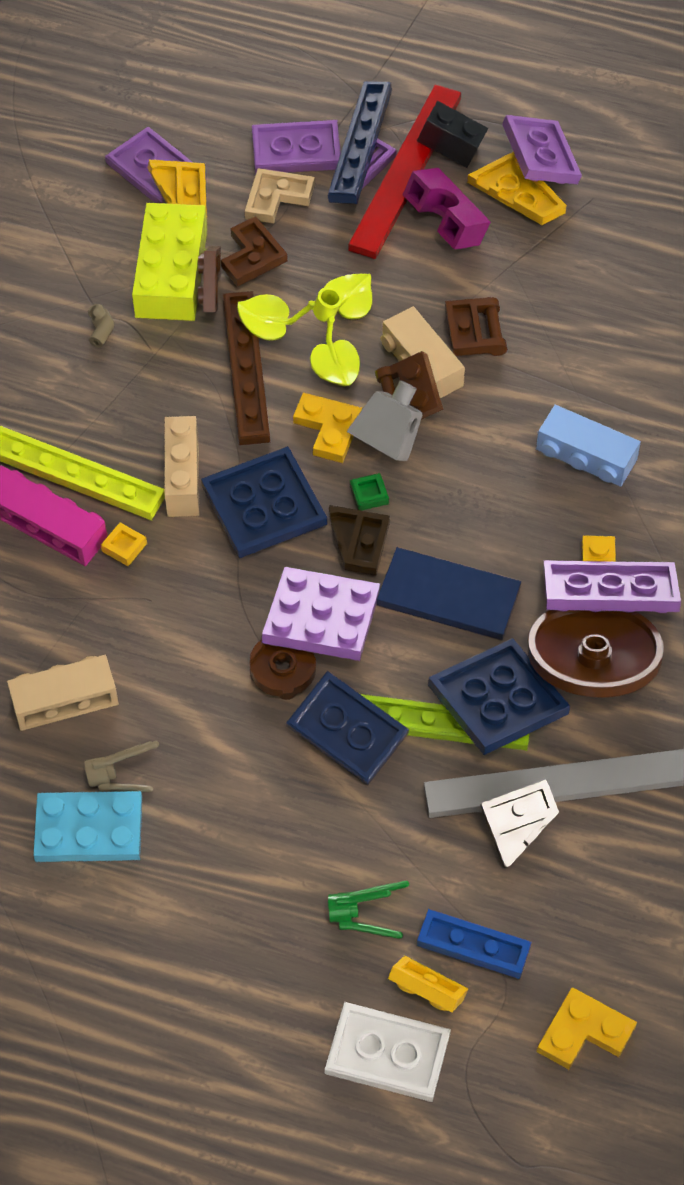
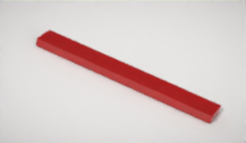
(389, 199)

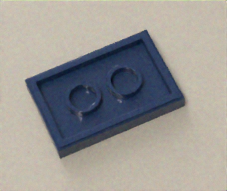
(347, 727)

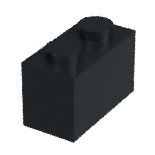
(452, 134)

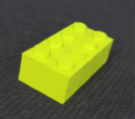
(168, 261)

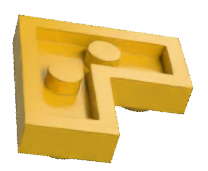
(332, 420)
(582, 1020)

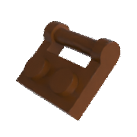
(466, 330)
(417, 372)

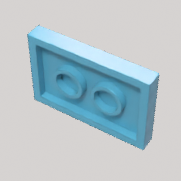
(88, 826)

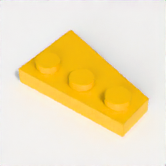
(507, 184)

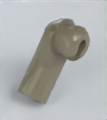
(103, 324)

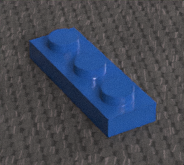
(474, 944)

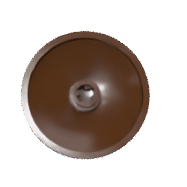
(595, 651)

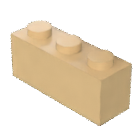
(409, 334)
(181, 466)
(63, 692)

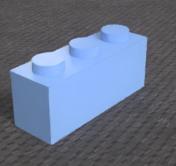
(588, 445)

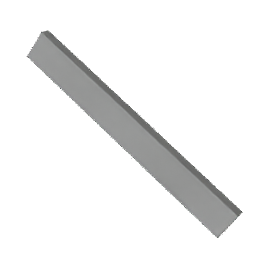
(565, 781)

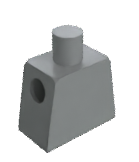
(389, 422)

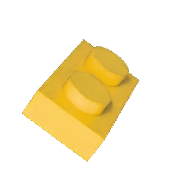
(427, 983)

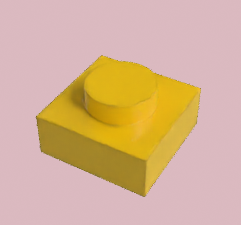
(123, 544)
(598, 548)

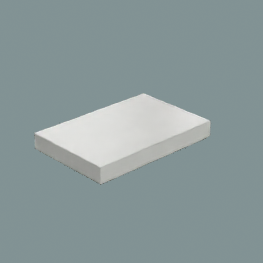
(387, 1051)

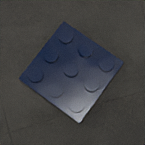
(263, 502)
(498, 696)

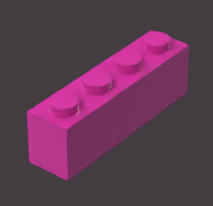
(49, 517)

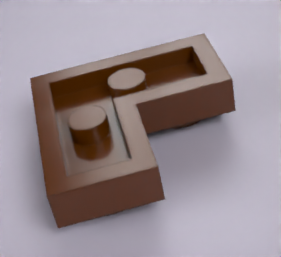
(258, 253)
(210, 266)

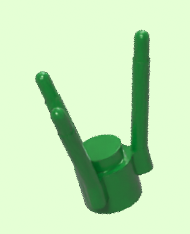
(345, 907)

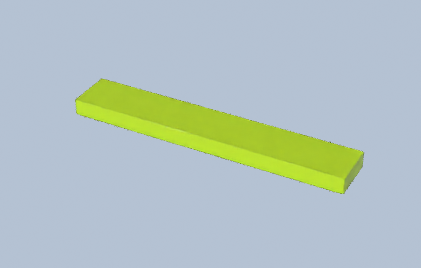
(431, 720)

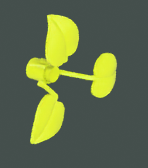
(334, 362)

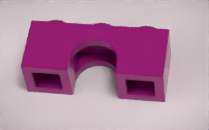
(434, 192)

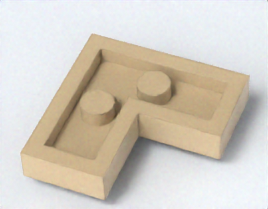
(275, 187)

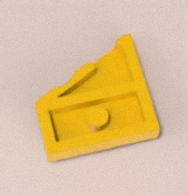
(179, 181)

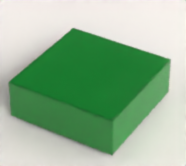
(369, 492)

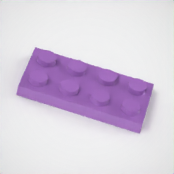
(611, 586)

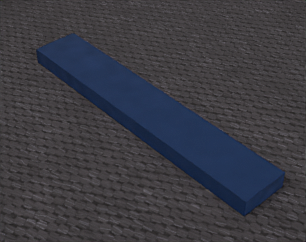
(360, 142)

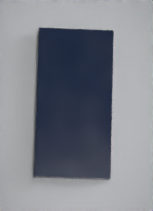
(449, 593)

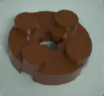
(279, 682)

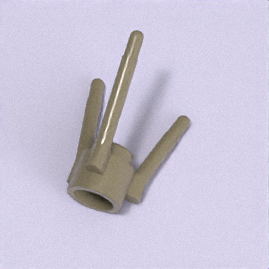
(102, 769)

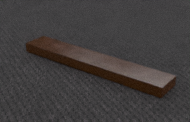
(246, 375)

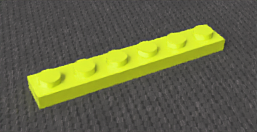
(80, 474)

